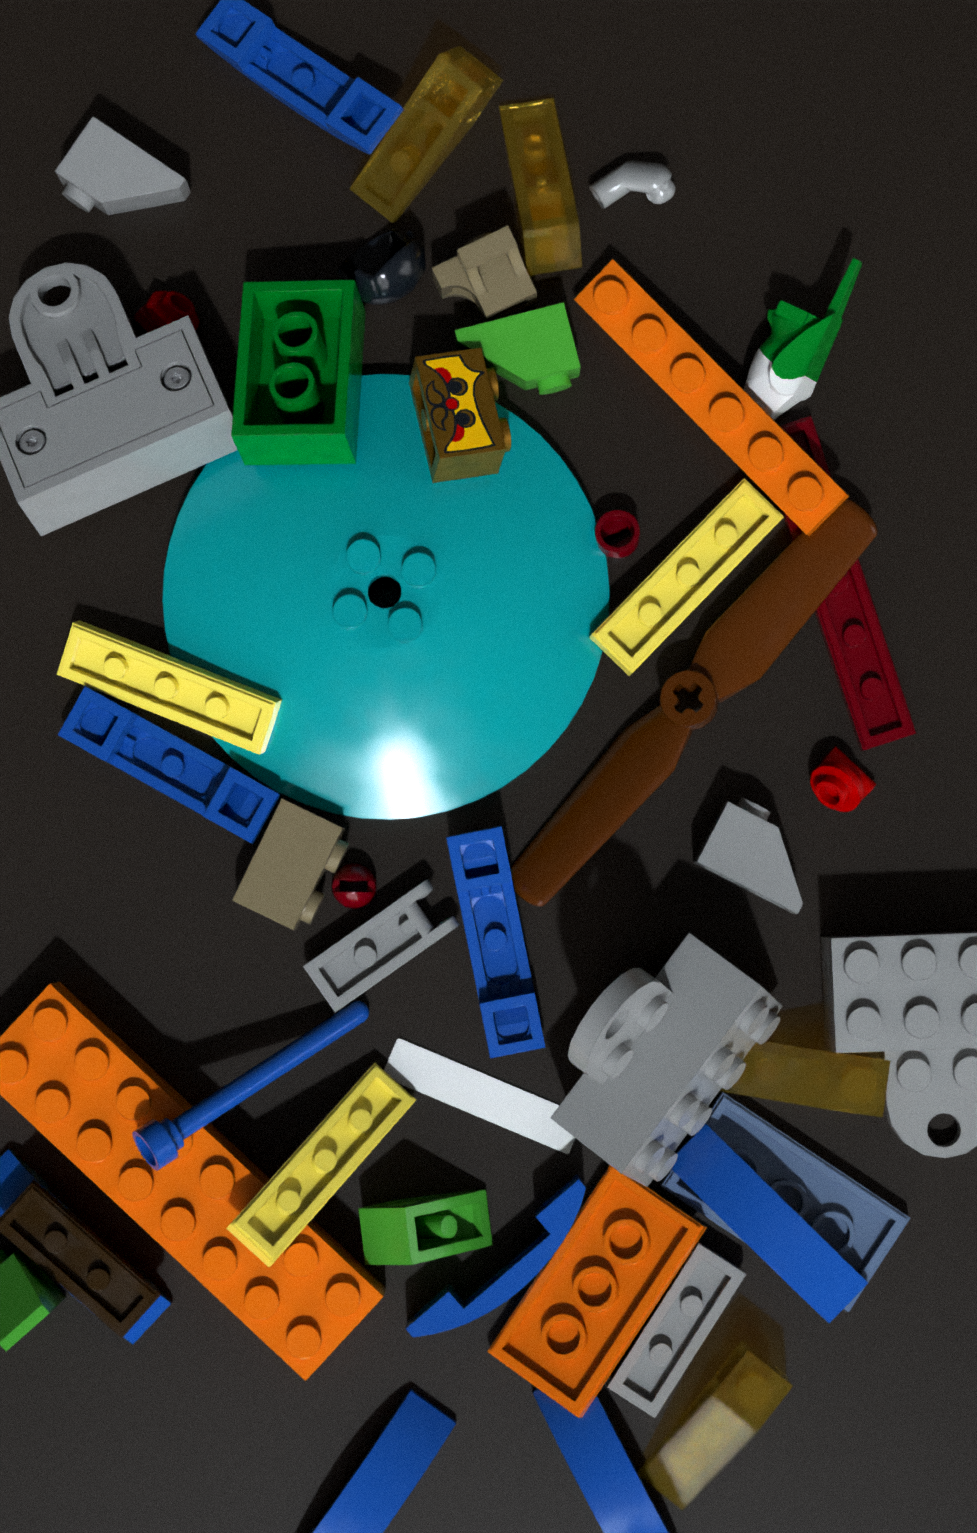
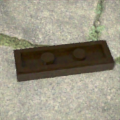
(77, 1259)

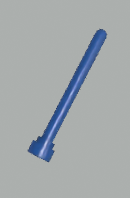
(162, 1139)

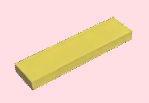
(686, 577)
(169, 687)
(321, 1165)

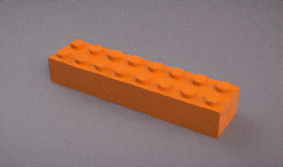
(89, 1097)

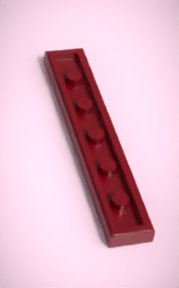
(856, 638)

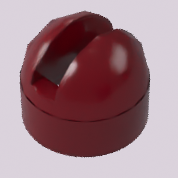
(612, 526)
(354, 873)

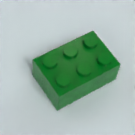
(299, 372)

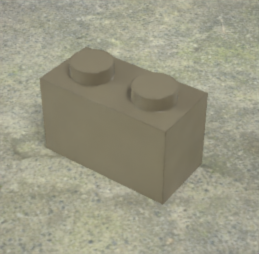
(291, 865)

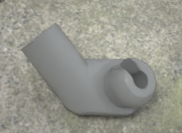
(634, 176)

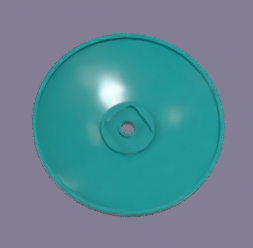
(412, 699)

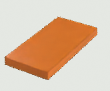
(596, 1291)

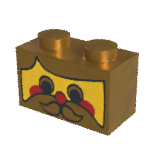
(459, 415)

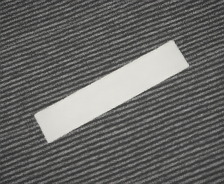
(477, 1094)

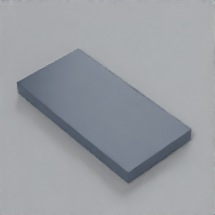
(832, 1203)

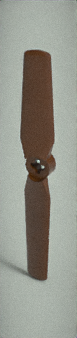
(729, 659)

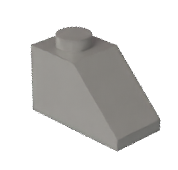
(116, 174)
(750, 854)

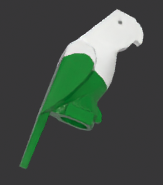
(796, 350)

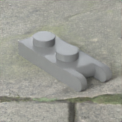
(376, 949)

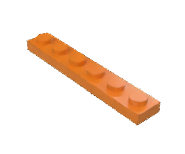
(711, 398)

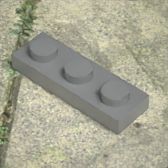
(675, 1329)

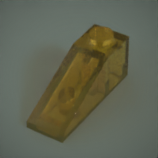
(426, 131)
(541, 187)
(815, 1078)
(716, 1425)

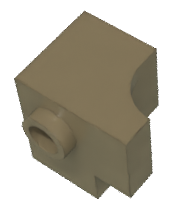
(488, 275)

